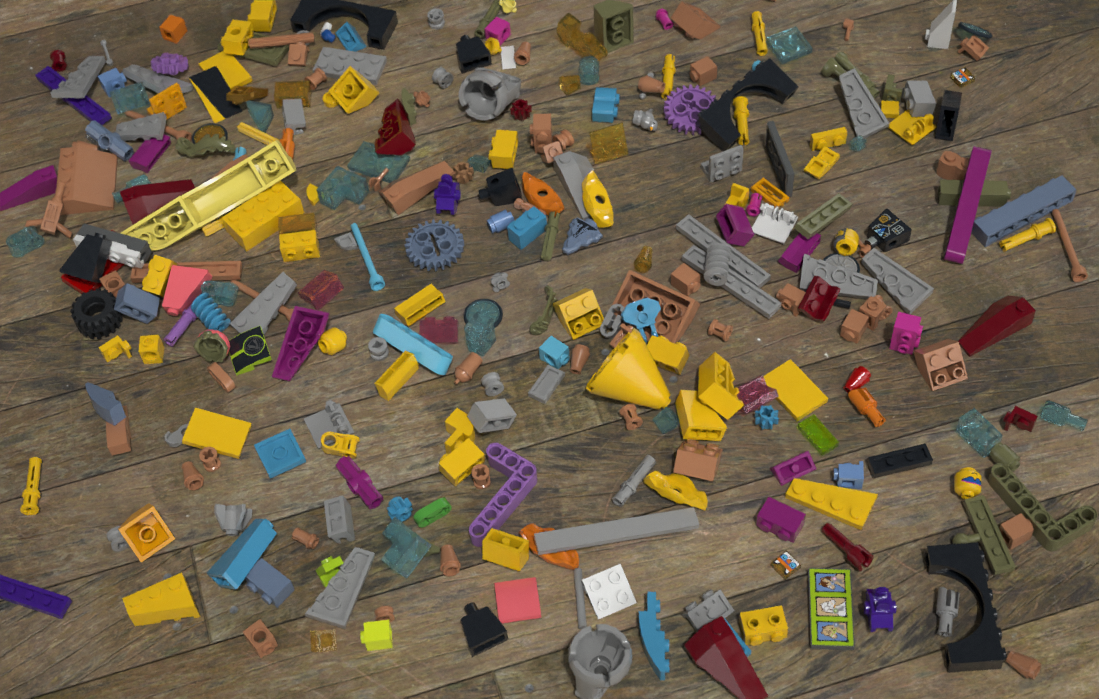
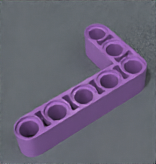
(506, 493)

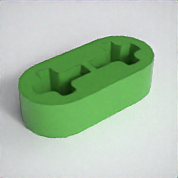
(432, 512)

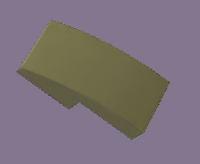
(408, 105)

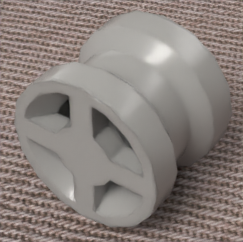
(436, 19)
(442, 77)
(378, 349)
(492, 384)
(117, 541)

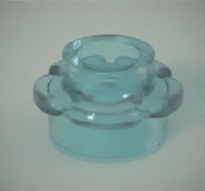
(858, 143)

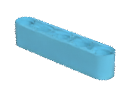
(408, 340)

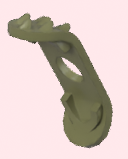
(542, 323)

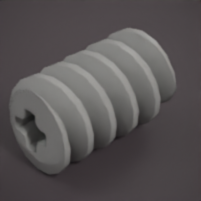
(717, 264)

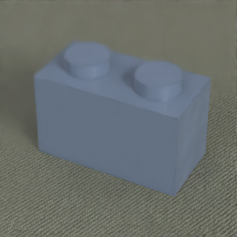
(136, 303)
(269, 583)

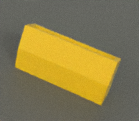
(419, 305)
(397, 375)

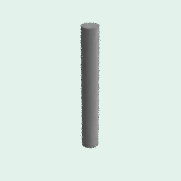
(580, 601)

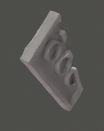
(80, 80)
(153, 80)
(862, 107)
(897, 281)
(851, 283)
(265, 305)
(340, 596)

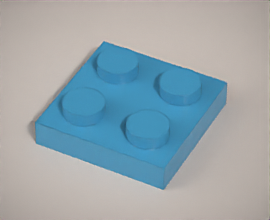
(280, 453)

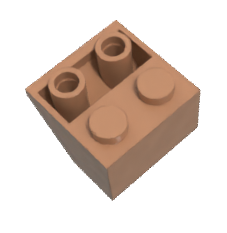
(941, 364)
(698, 459)

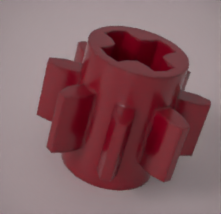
(521, 110)

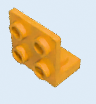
(168, 101)

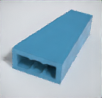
(242, 554)

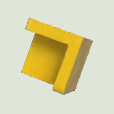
(739, 196)

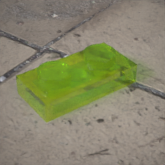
(818, 435)

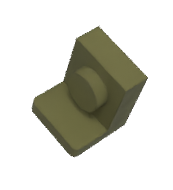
(890, 90)

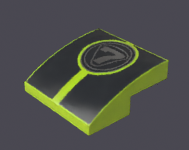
(248, 350)

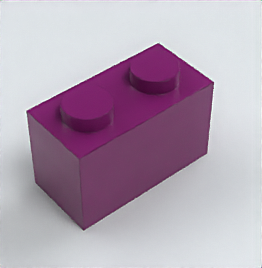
(735, 225)
(780, 520)

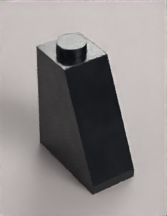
(948, 115)
(88, 258)

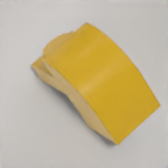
(460, 429)

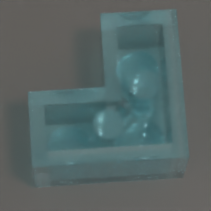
(342, 185)
(407, 548)

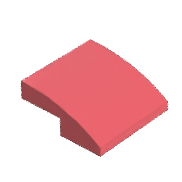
(517, 600)

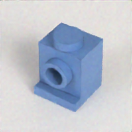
(112, 80)
(849, 475)

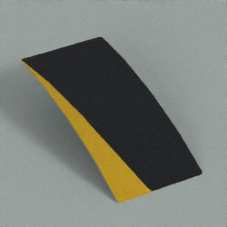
(213, 90)

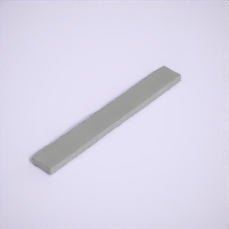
(616, 531)

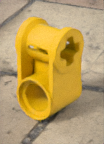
(341, 444)

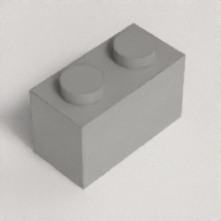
(918, 98)
(491, 415)

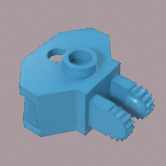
(642, 318)

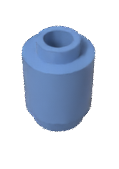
(500, 221)

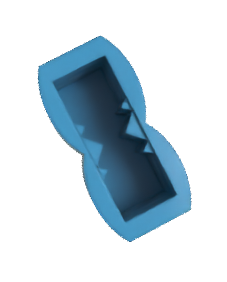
(605, 104)

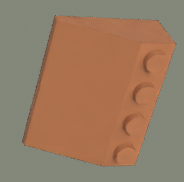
(88, 179)
(676, 308)

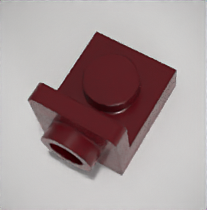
(1021, 418)

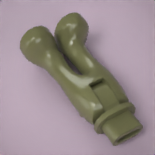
(841, 62)

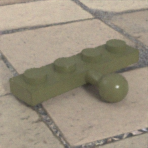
(987, 534)

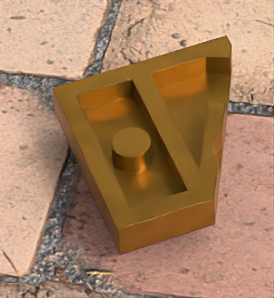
(243, 93)

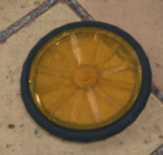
(211, 128)

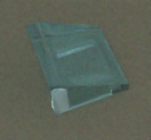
(479, 163)
(666, 420)

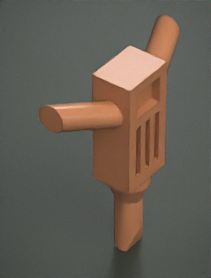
(52, 215)

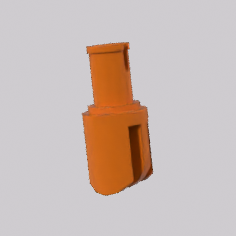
(287, 142)
(866, 405)

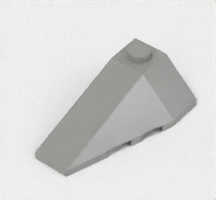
(571, 171)

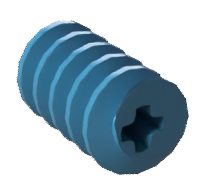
(210, 313)

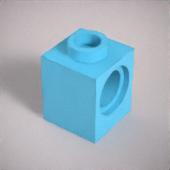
(554, 352)

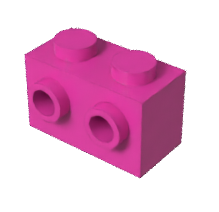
(906, 333)

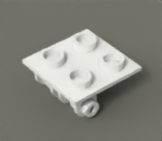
(774, 223)
(609, 591)

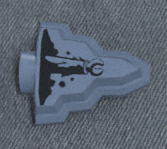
(581, 234)

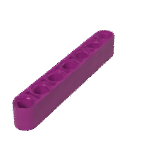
(967, 205)

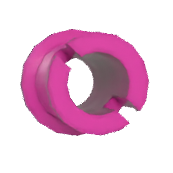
(662, 16)
(753, 208)

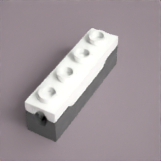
(123, 249)

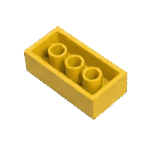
(259, 215)

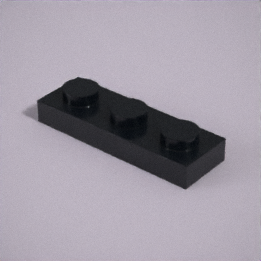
(899, 460)

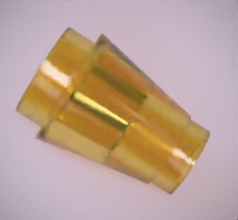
(644, 260)

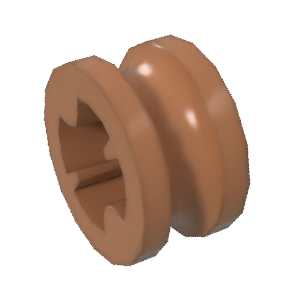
(384, 613)

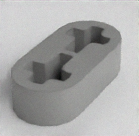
(609, 319)

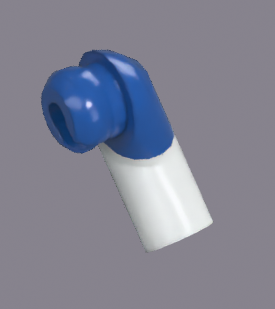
(326, 33)

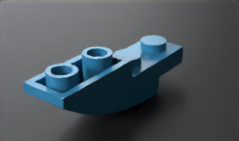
(652, 638)

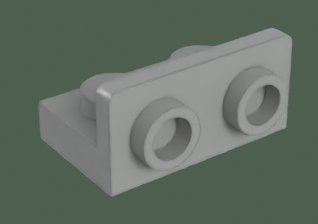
(708, 609)

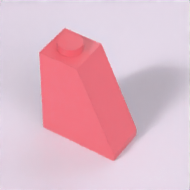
(183, 287)

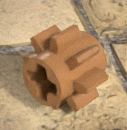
(463, 173)

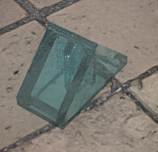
(261, 114)

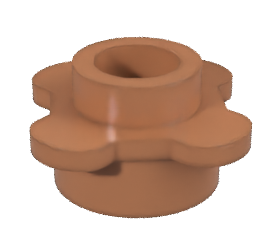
(422, 98)

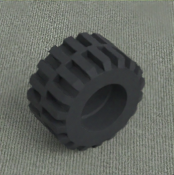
(92, 303)

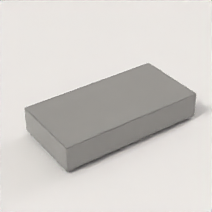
(546, 384)

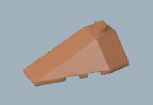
(411, 188)

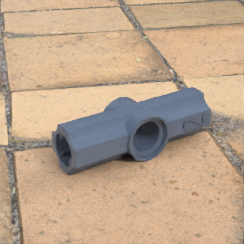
(115, 145)

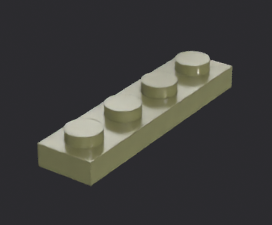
(823, 216)

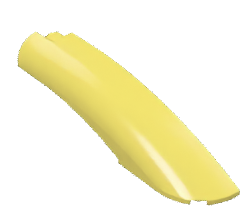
(214, 198)

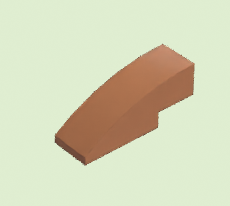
(119, 435)

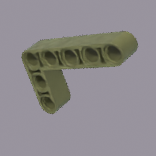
(1037, 512)

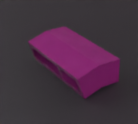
(149, 153)
(794, 254)

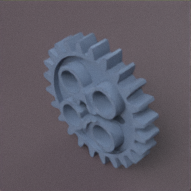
(422, 250)

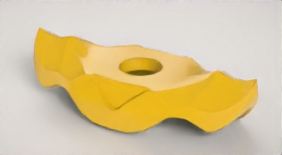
(601, 213)
(667, 483)

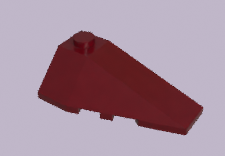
(396, 133)
(148, 198)
(997, 323)
(721, 655)

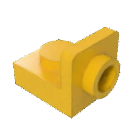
(114, 348)

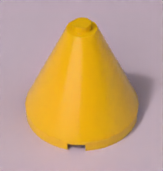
(631, 375)

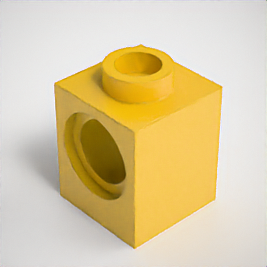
(151, 349)

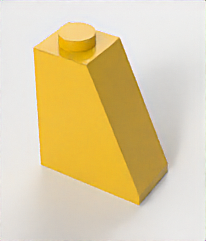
(697, 419)

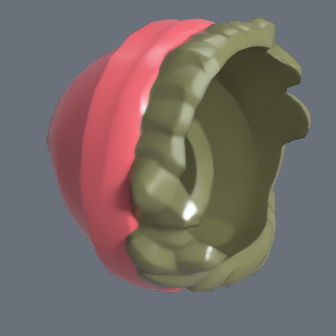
(212, 345)

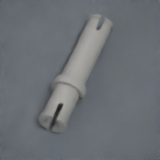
(629, 486)

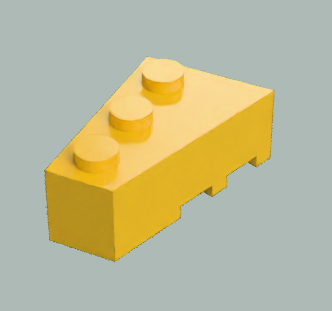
(717, 386)
(161, 602)

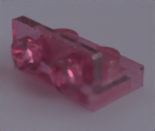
(321, 289)
(440, 330)
(755, 394)

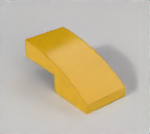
(822, 163)

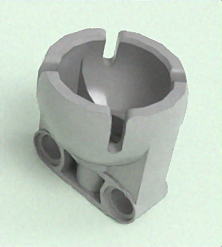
(488, 92)
(599, 652)

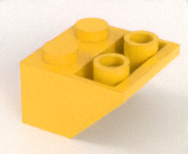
(579, 313)

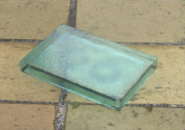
(372, 164)

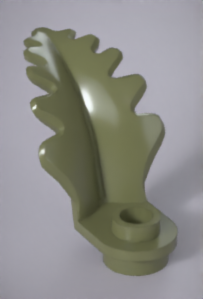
(207, 143)

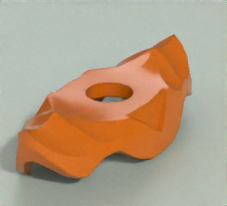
(548, 203)
(566, 559)

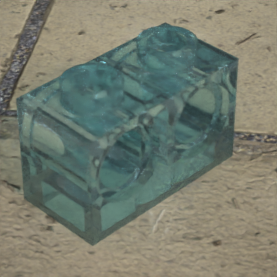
(129, 97)
(480, 334)
(978, 432)

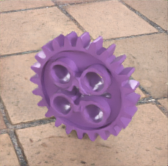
(688, 102)

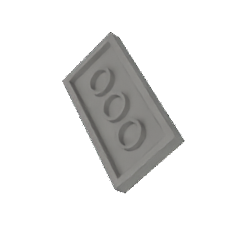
(336, 62)

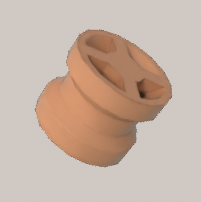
(565, 139)

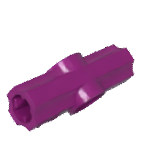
(359, 482)

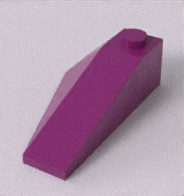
(32, 187)
(301, 336)

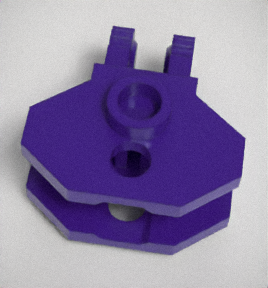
(447, 195)
(879, 608)

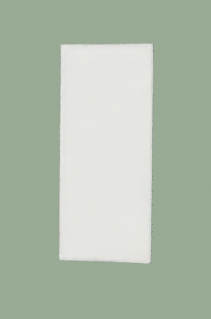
(508, 57)

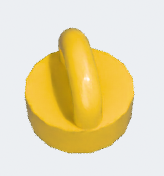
(493, 45)

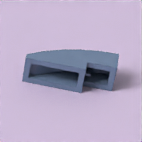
(105, 404)

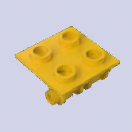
(912, 128)

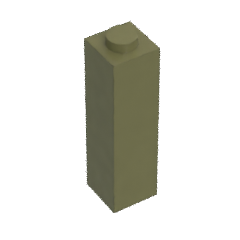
(992, 195)

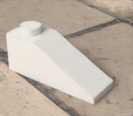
(941, 28)

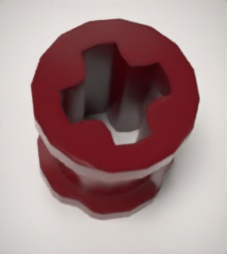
(58, 57)

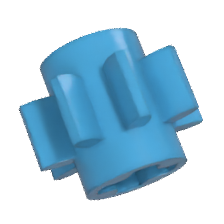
(766, 417)
(400, 508)

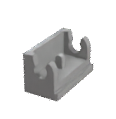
(293, 115)
(339, 519)

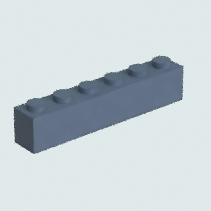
(1023, 211)

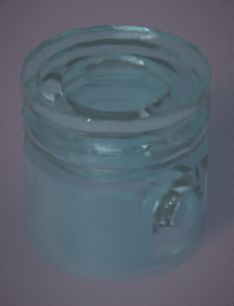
(589, 70)

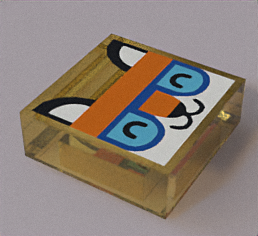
(962, 77)
(785, 565)

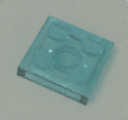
(789, 45)

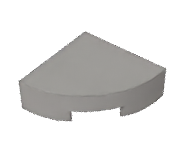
(346, 242)

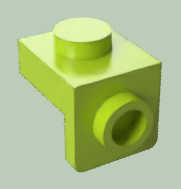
(328, 569)

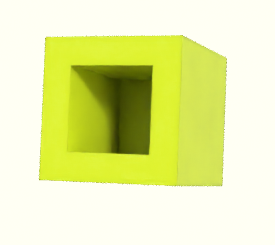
(377, 635)

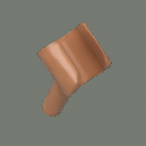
(848, 24)
(376, 181)
(865, 249)

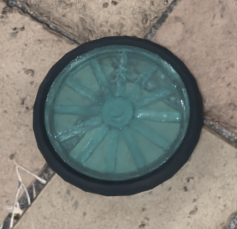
(975, 30)
(485, 306)

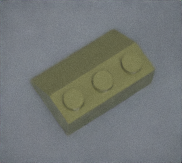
(613, 24)

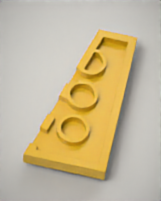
(833, 501)

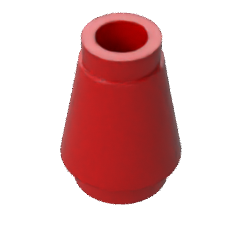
(857, 379)

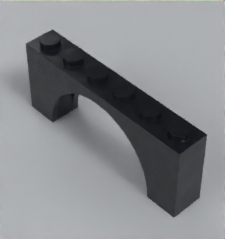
(378, 20)
(765, 79)
(983, 647)

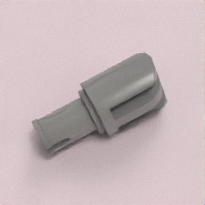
(947, 610)

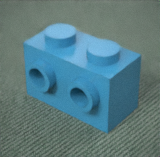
(527, 227)

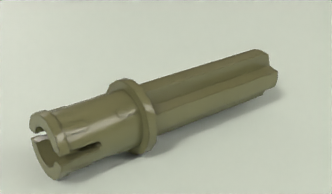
(490, 15)
(550, 235)

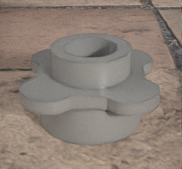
(499, 281)

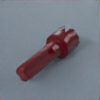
(856, 554)

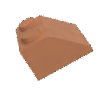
(693, 21)

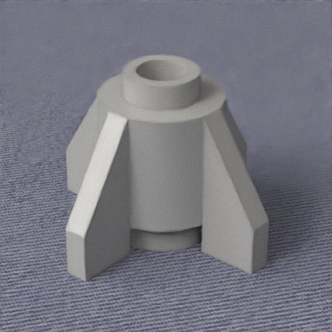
(232, 518)

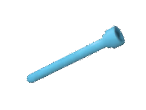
(376, 281)

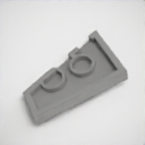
(143, 127)

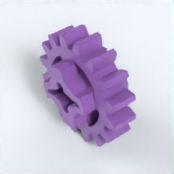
(169, 63)

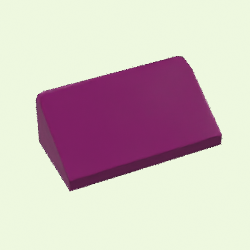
(793, 467)

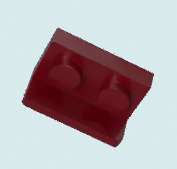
(819, 299)

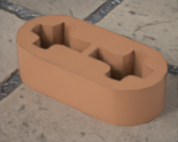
(221, 377)

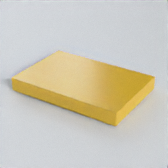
(229, 68)
(795, 390)
(217, 431)

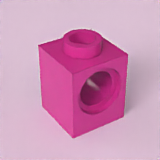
(498, 29)

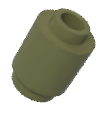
(1003, 454)

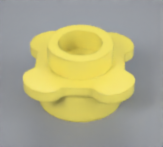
(508, 6)

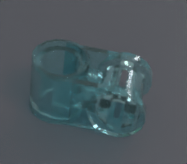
(23, 241)
(222, 293)

